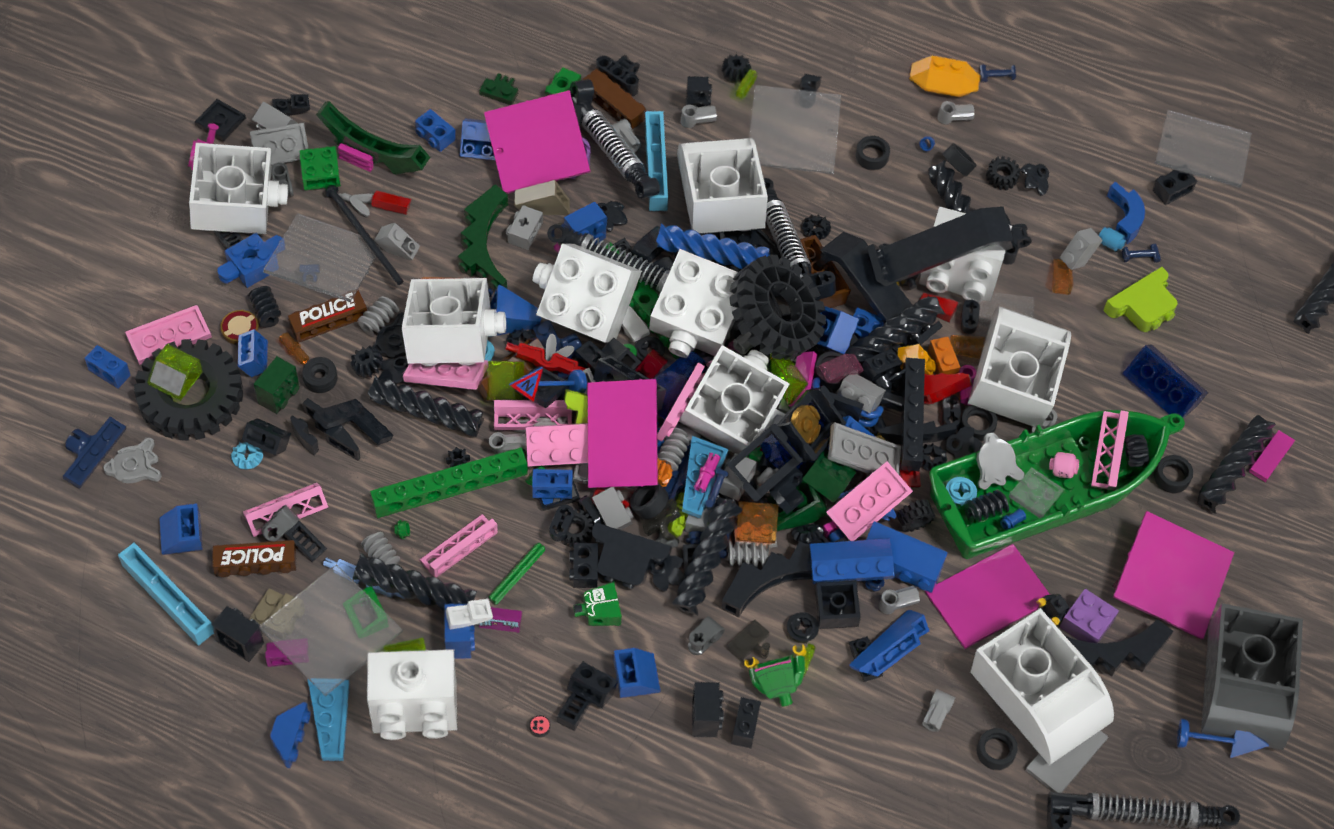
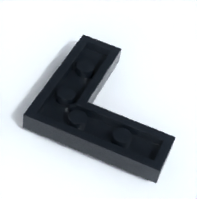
(356, 412)

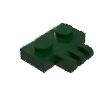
(500, 89)

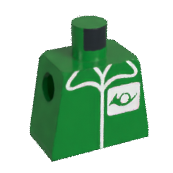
(600, 606)

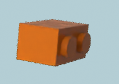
(944, 356)

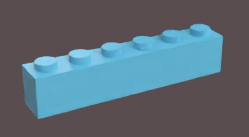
(656, 158)
(166, 594)

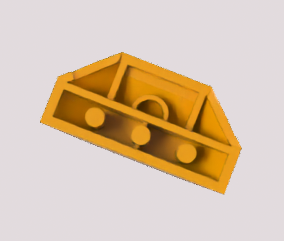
(945, 76)

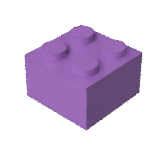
(1089, 618)

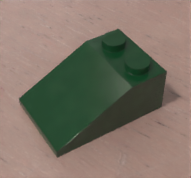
(805, 513)

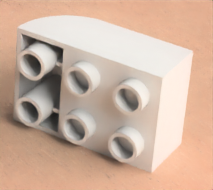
(723, 185)
(1020, 367)
(1044, 686)

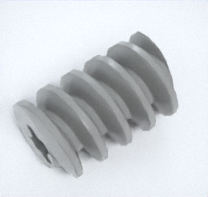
(377, 314)
(674, 447)
(377, 547)
(747, 554)

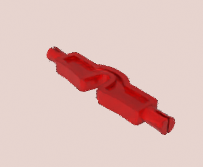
(536, 356)

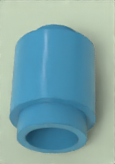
(1112, 239)

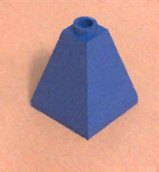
(517, 310)

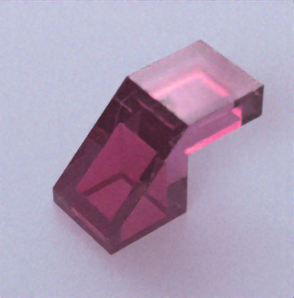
(840, 367)

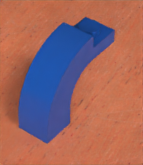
(1133, 208)

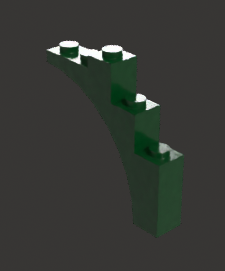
(397, 157)
(479, 218)

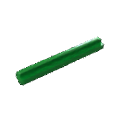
(516, 574)

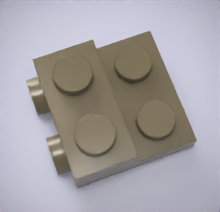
(270, 605)

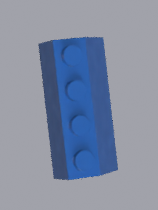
(912, 559)
(852, 561)

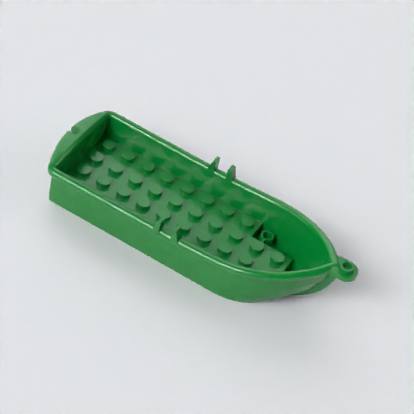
(1035, 450)

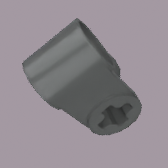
(281, 168)
(282, 520)
(704, 636)

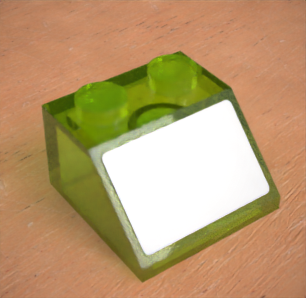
(174, 372)

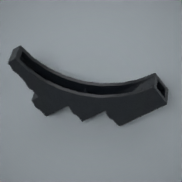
(778, 569)
(1136, 650)

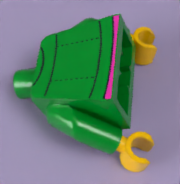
(778, 676)

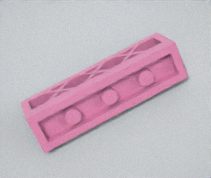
(527, 408)
(1117, 450)
(288, 499)
(459, 549)

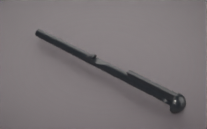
(331, 191)

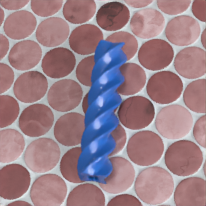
(709, 246)

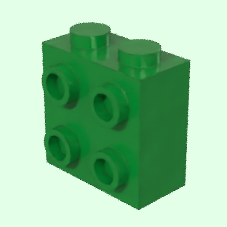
(319, 168)

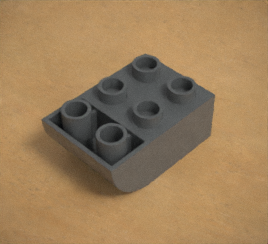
(1252, 674)

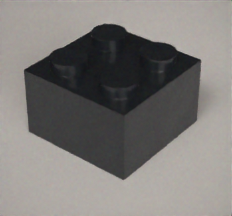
(837, 604)
(238, 633)
(707, 709)

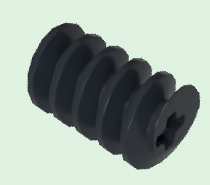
(265, 306)
(986, 505)

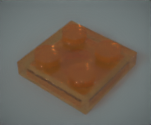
(757, 522)

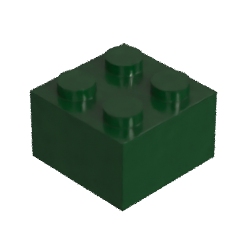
(276, 385)
(829, 476)

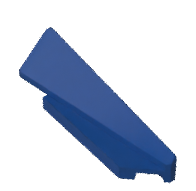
(892, 644)

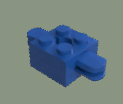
(251, 268)

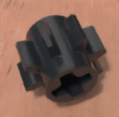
(457, 457)

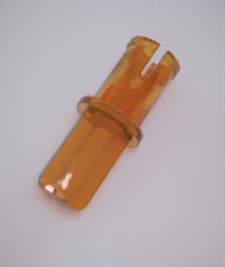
(294, 348)

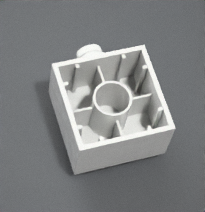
(233, 188)
(970, 275)
(586, 291)
(695, 306)
(449, 321)
(734, 399)
(412, 693)

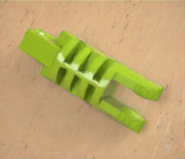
(678, 525)

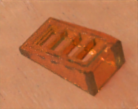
(1062, 278)
(969, 340)

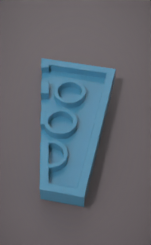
(694, 500)
(331, 719)

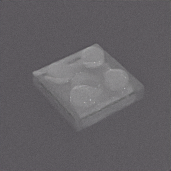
(1036, 493)

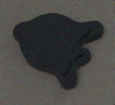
(390, 339)

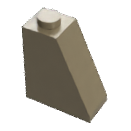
(544, 197)

